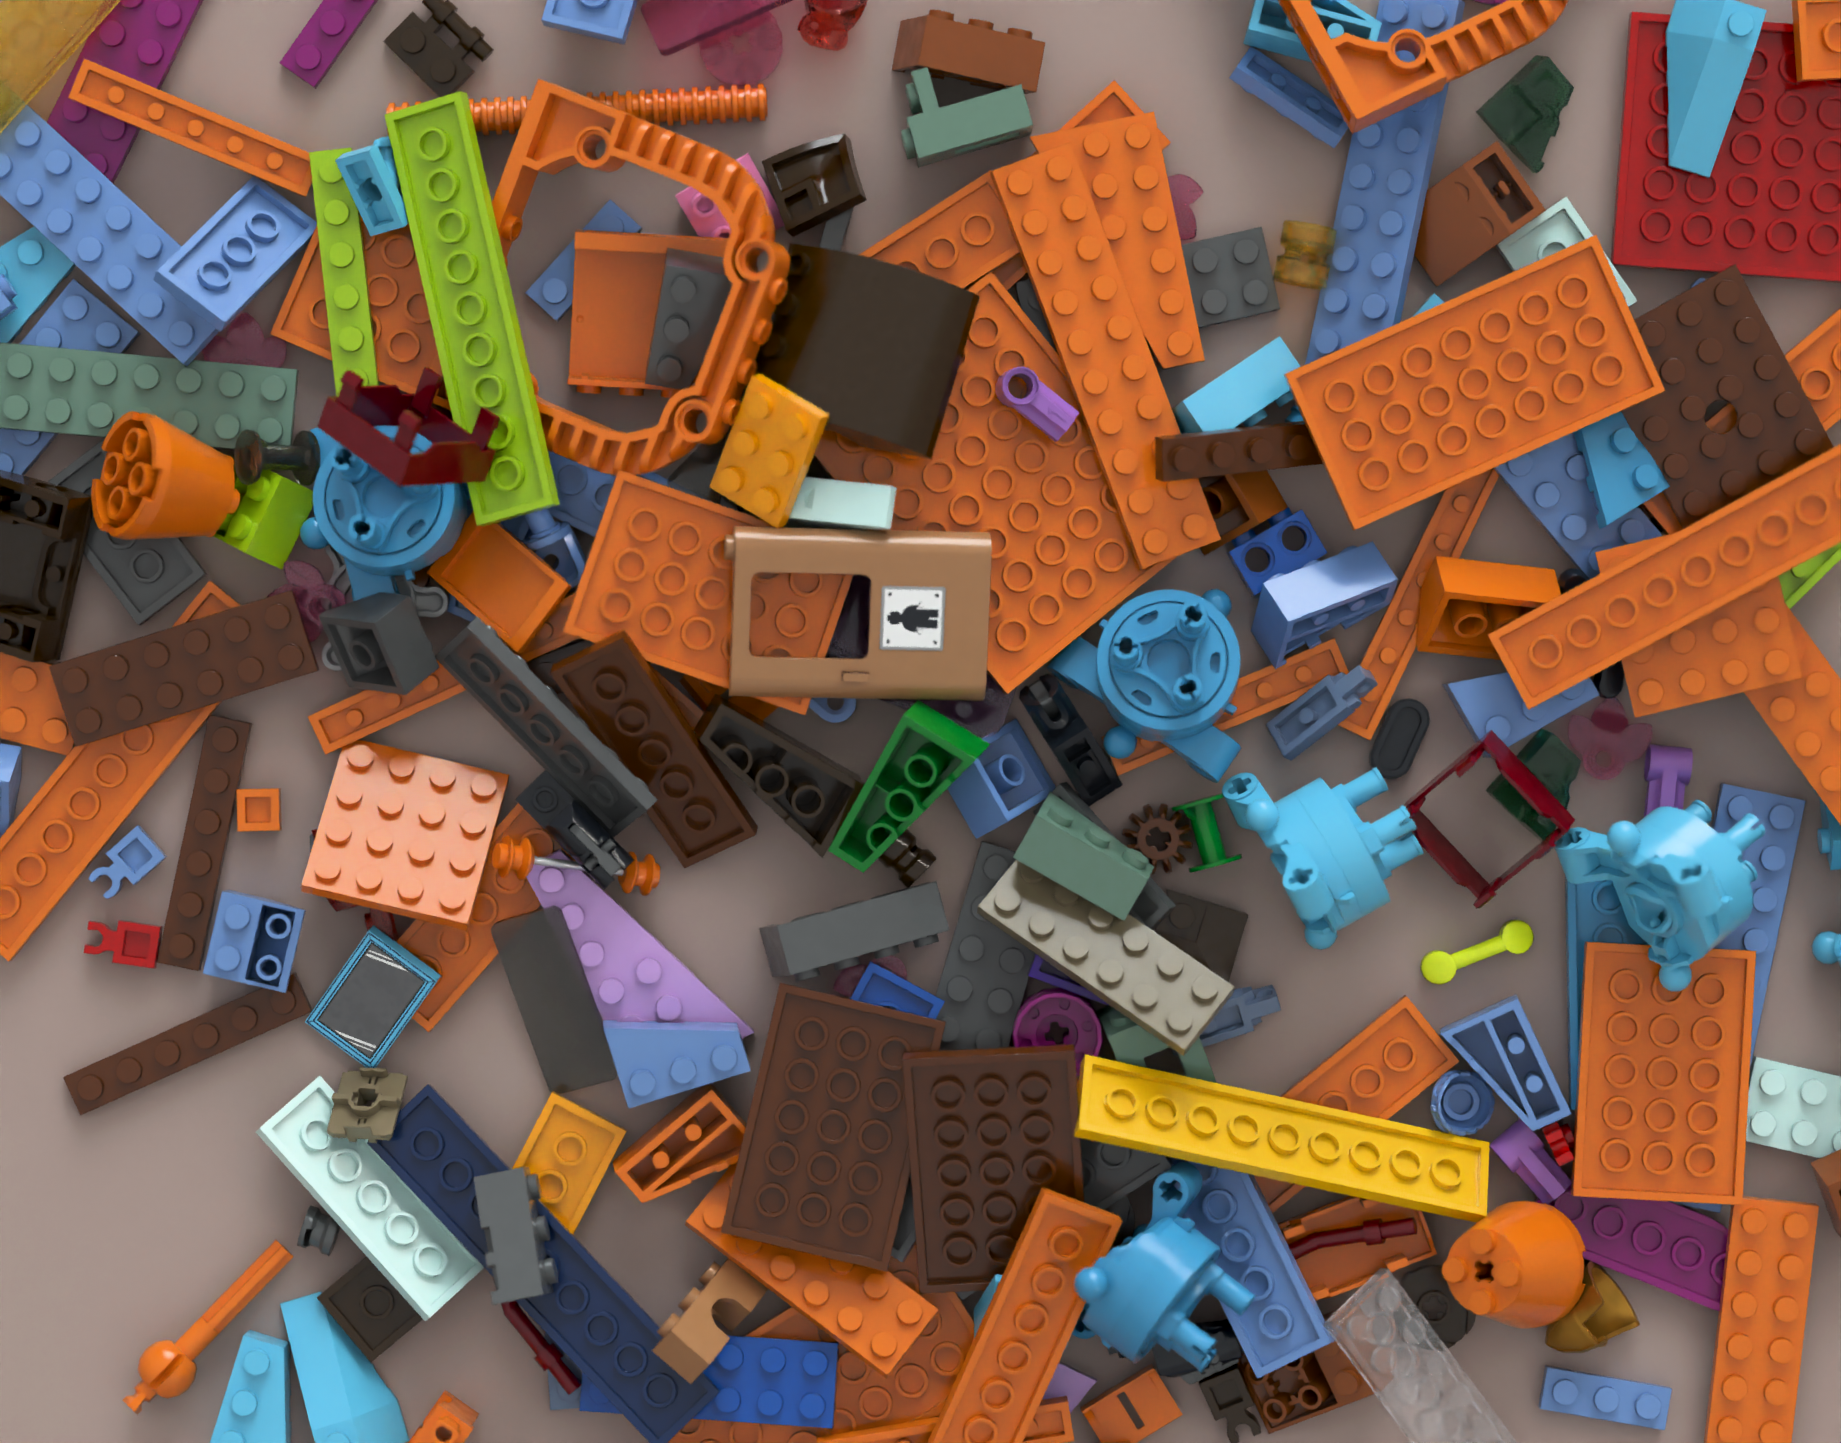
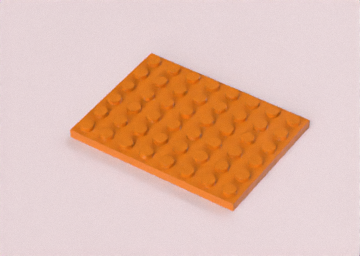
(1045, 502)

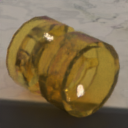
(1304, 239)

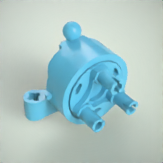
(1324, 850)
(1673, 878)

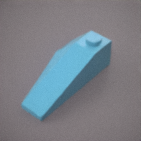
(1706, 66)
(337, 1381)

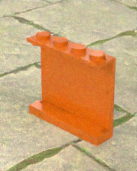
(617, 305)

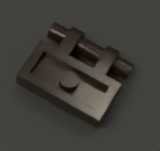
(429, 55)

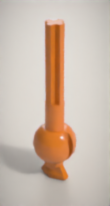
(169, 1366)

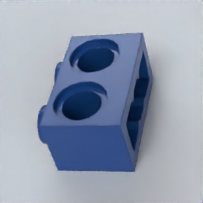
(1279, 557)

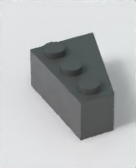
(685, 317)
(515, 1234)

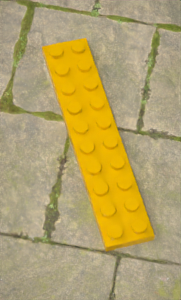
(1282, 1139)

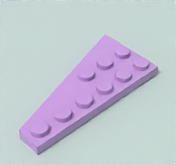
(624, 963)

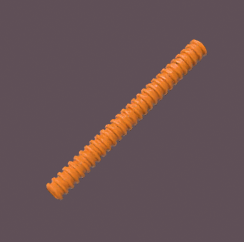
(651, 107)

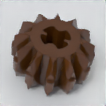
(1163, 826)

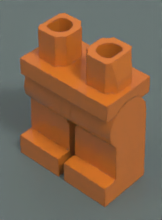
(447, 1422)

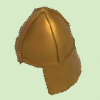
(1598, 1315)

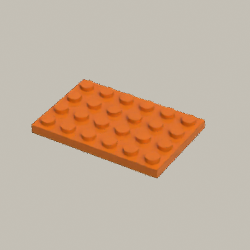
(667, 584)
(1663, 1077)

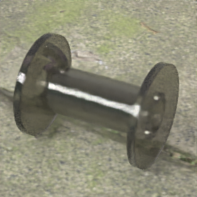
(255, 455)

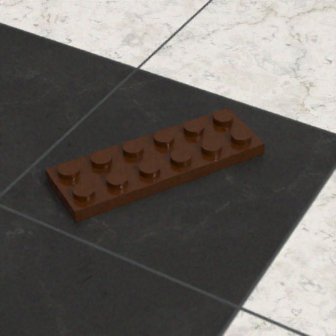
(184, 668)
(643, 726)

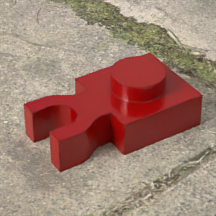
(132, 943)
(1560, 1141)

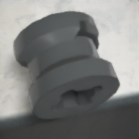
(318, 1231)

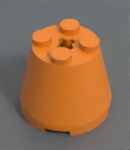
(161, 482)
(1518, 1265)

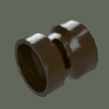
(907, 858)

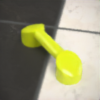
(1441, 967)

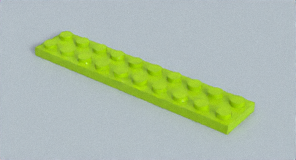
(471, 301)

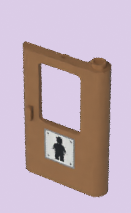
(923, 612)

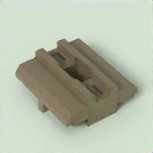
(374, 1122)

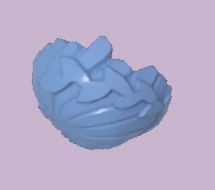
(1461, 1102)

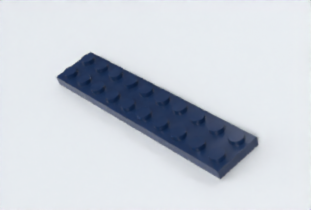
(587, 1311)

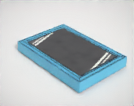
(373, 998)

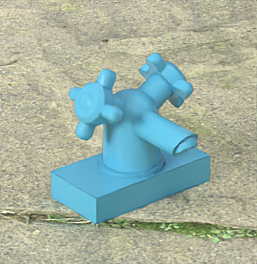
(375, 186)

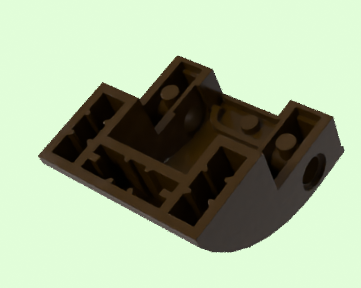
(869, 346)
(40, 563)

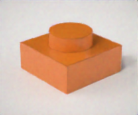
(259, 809)

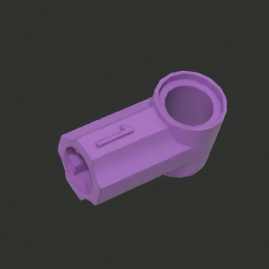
(1039, 405)
(1666, 773)
(1524, 1154)

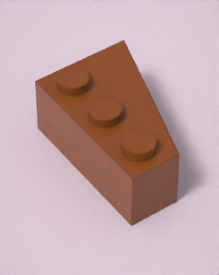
(969, 52)

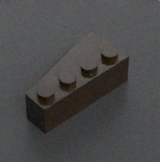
(784, 773)

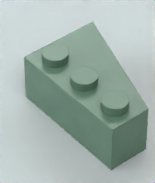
(1083, 857)

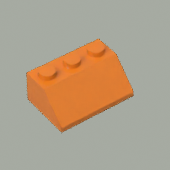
(1472, 599)

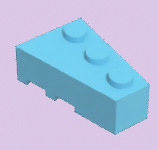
(1273, 32)
(1240, 392)
(257, 1393)

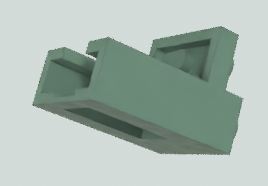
(962, 126)
(1133, 1043)

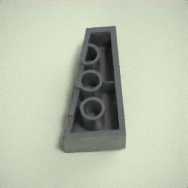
(855, 930)

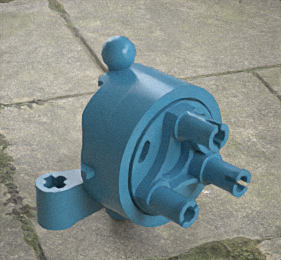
(376, 523)
(1164, 675)
(1157, 1279)

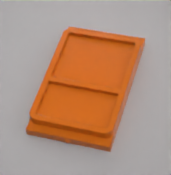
(500, 581)

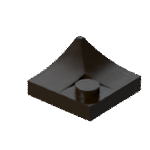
(814, 182)
(1204, 931)

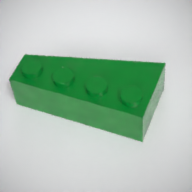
(911, 773)

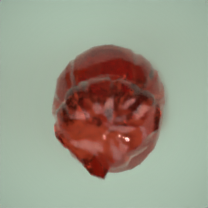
(829, 21)

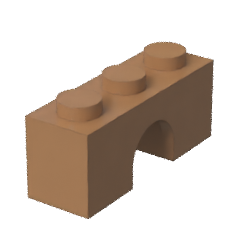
(693, 1338)

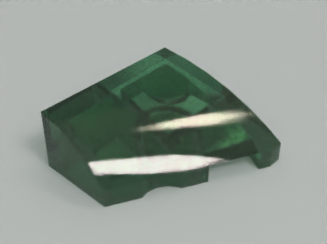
(1528, 110)
(1553, 766)

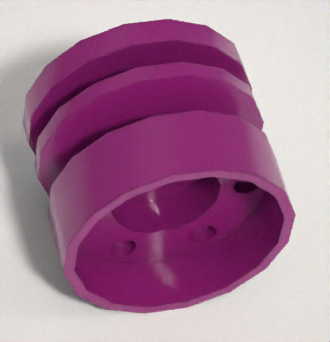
(1069, 1011)

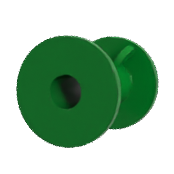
(1206, 832)

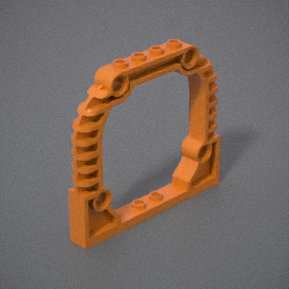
(1374, 83)
(564, 131)

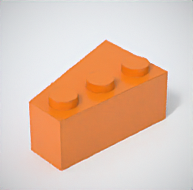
(686, 1144)

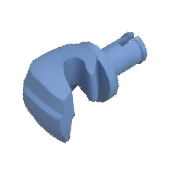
(556, 539)

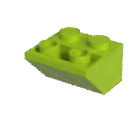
(267, 517)

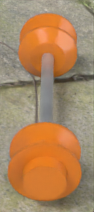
(522, 859)

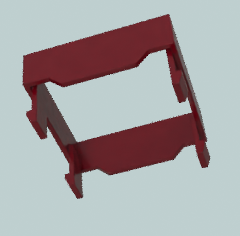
(454, 452)
(1523, 781)

